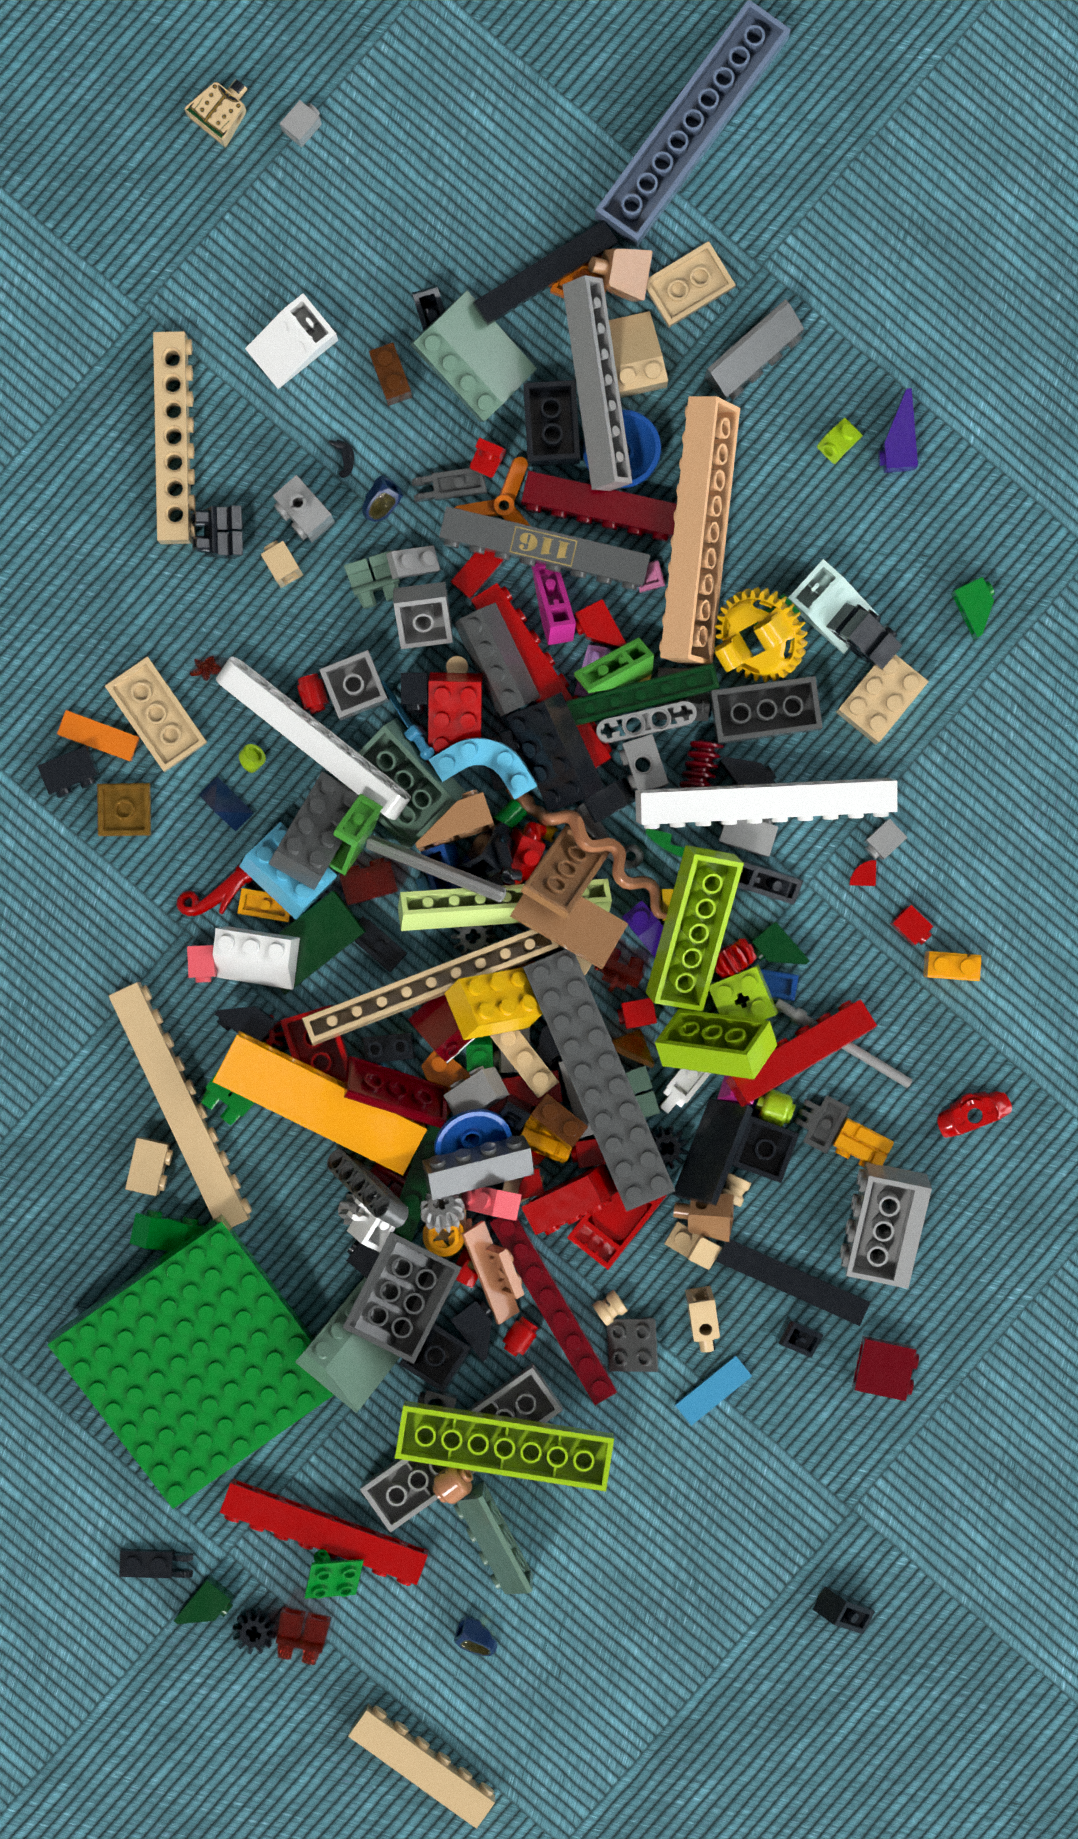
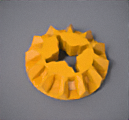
(440, 1247)

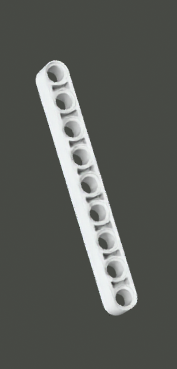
(312, 737)

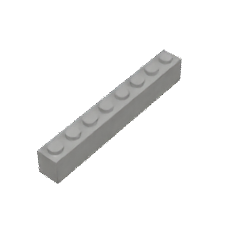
(597, 383)

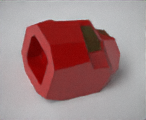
(467, 1273)

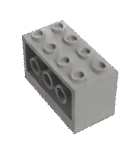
(885, 1224)

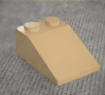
(637, 355)

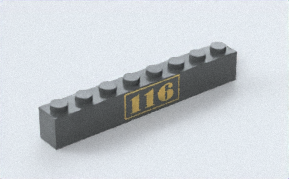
(544, 547)

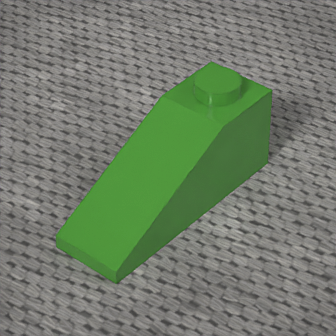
(617, 668)

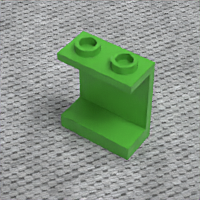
(354, 831)

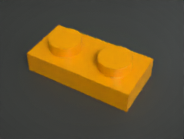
(261, 905)

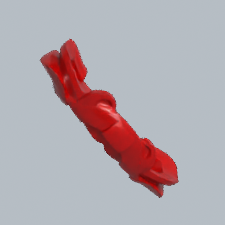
(955, 1120)

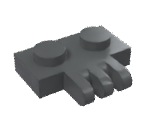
(823, 1122)

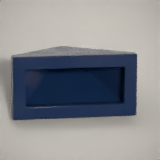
(226, 804)

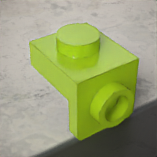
(839, 440)

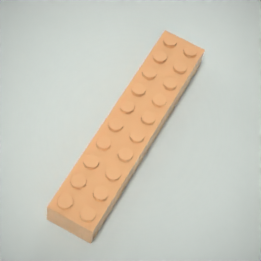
(699, 531)

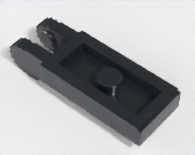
(153, 1563)

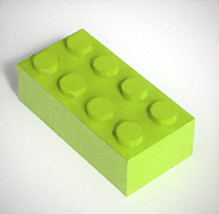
(716, 1043)

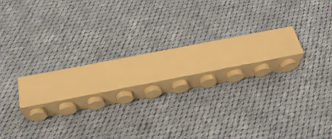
(425, 985)
(179, 1104)

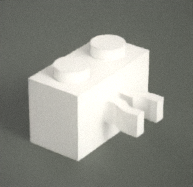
(368, 1229)

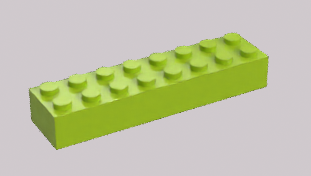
(504, 1446)

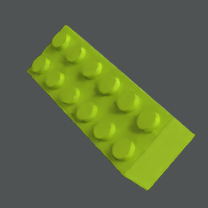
(694, 928)

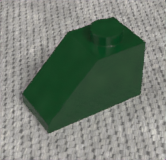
(777, 947)
(206, 1604)

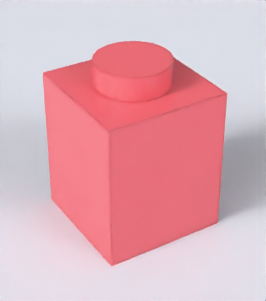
(201, 963)

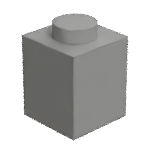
(301, 123)
(884, 840)

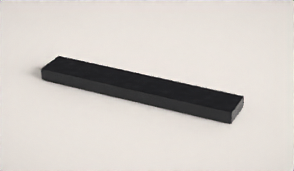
(545, 273)
(793, 1281)

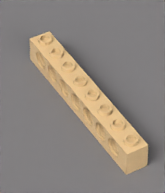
(165, 345)

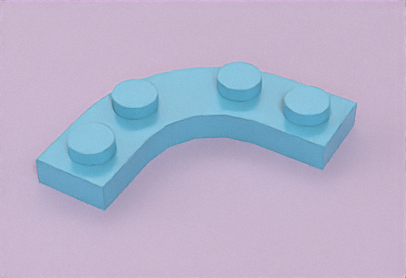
(487, 753)

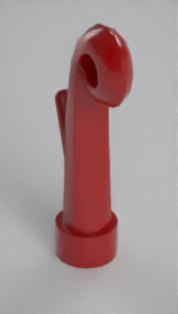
(222, 894)

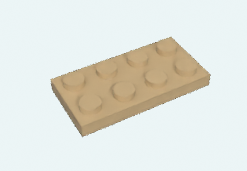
(156, 714)

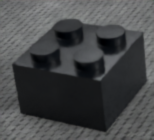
(765, 1149)
(439, 1359)

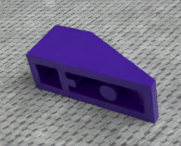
(899, 446)
(644, 926)

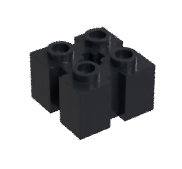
(865, 635)

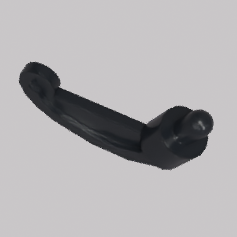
(347, 454)

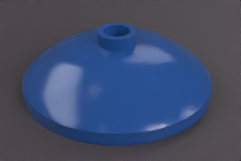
(643, 446)
(481, 1123)

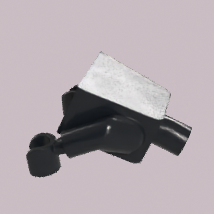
(490, 854)

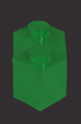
(161, 1232)

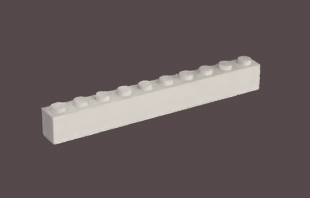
(765, 801)

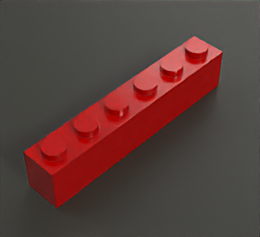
(805, 1050)

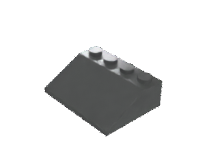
(402, 1297)

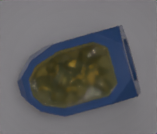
(381, 499)
(475, 1637)

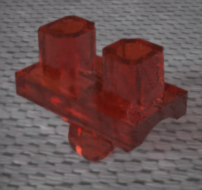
(620, 974)

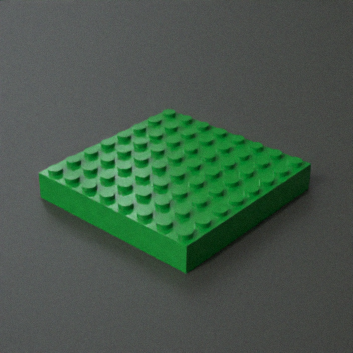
(193, 1361)

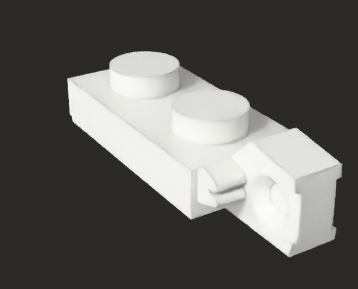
(682, 1088)

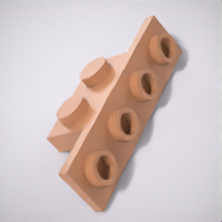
(494, 1271)

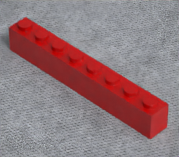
(540, 664)
(323, 1531)

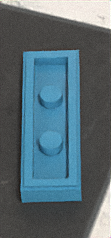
(713, 1390)

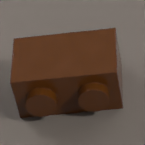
(390, 374)
(558, 1121)

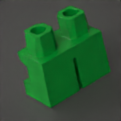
(236, 1103)

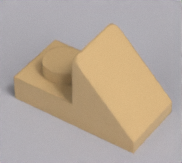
(693, 1246)

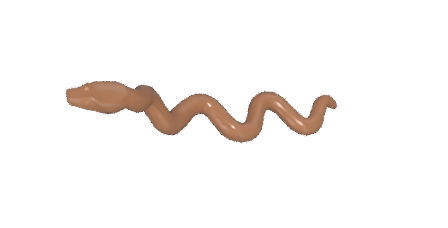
(605, 844)

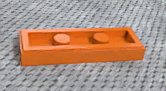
(98, 735)

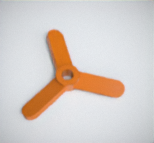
(507, 494)

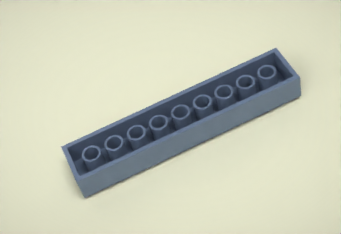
(692, 123)

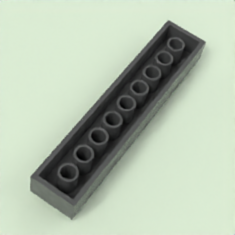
(599, 1079)

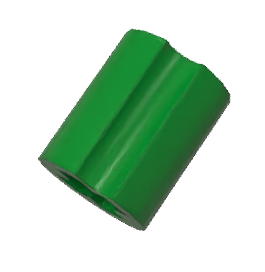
(510, 814)

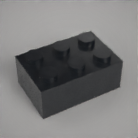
(551, 423)

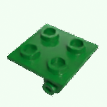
(332, 1577)

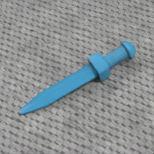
(414, 733)

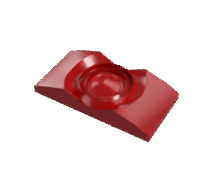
(610, 1229)

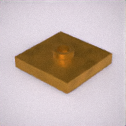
(124, 809)

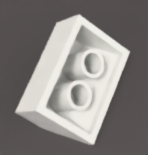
(255, 956)

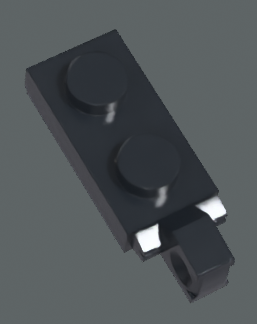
(380, 945)

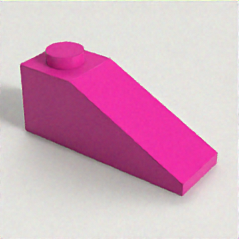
(553, 605)

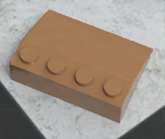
(461, 821)

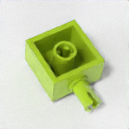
(750, 983)

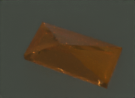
(634, 1047)

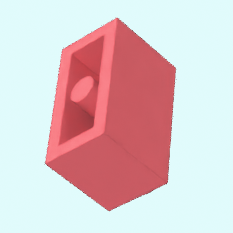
(492, 1202)

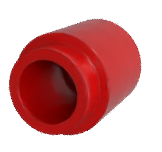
(312, 693)
(520, 1336)

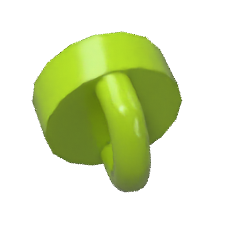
(251, 757)

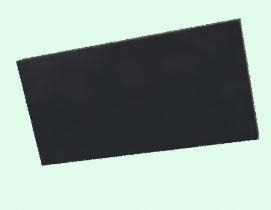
(712, 1151)

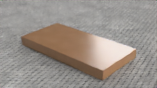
(563, 874)
(585, 932)

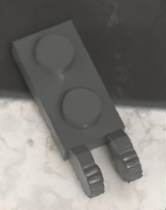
(451, 485)

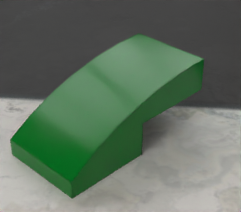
(663, 840)

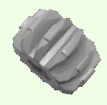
(442, 1212)

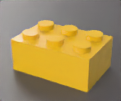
(493, 1003)

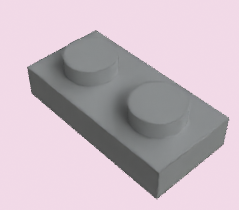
(413, 562)

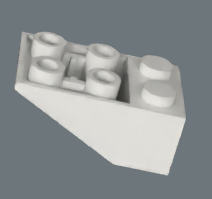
(291, 341)

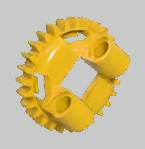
(771, 631)

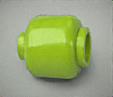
(775, 1107)

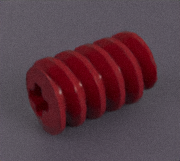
(701, 764)

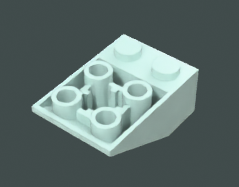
(822, 597)

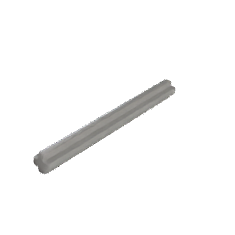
(436, 868)

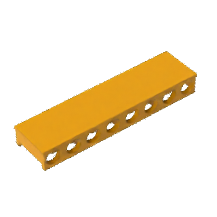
(318, 1103)

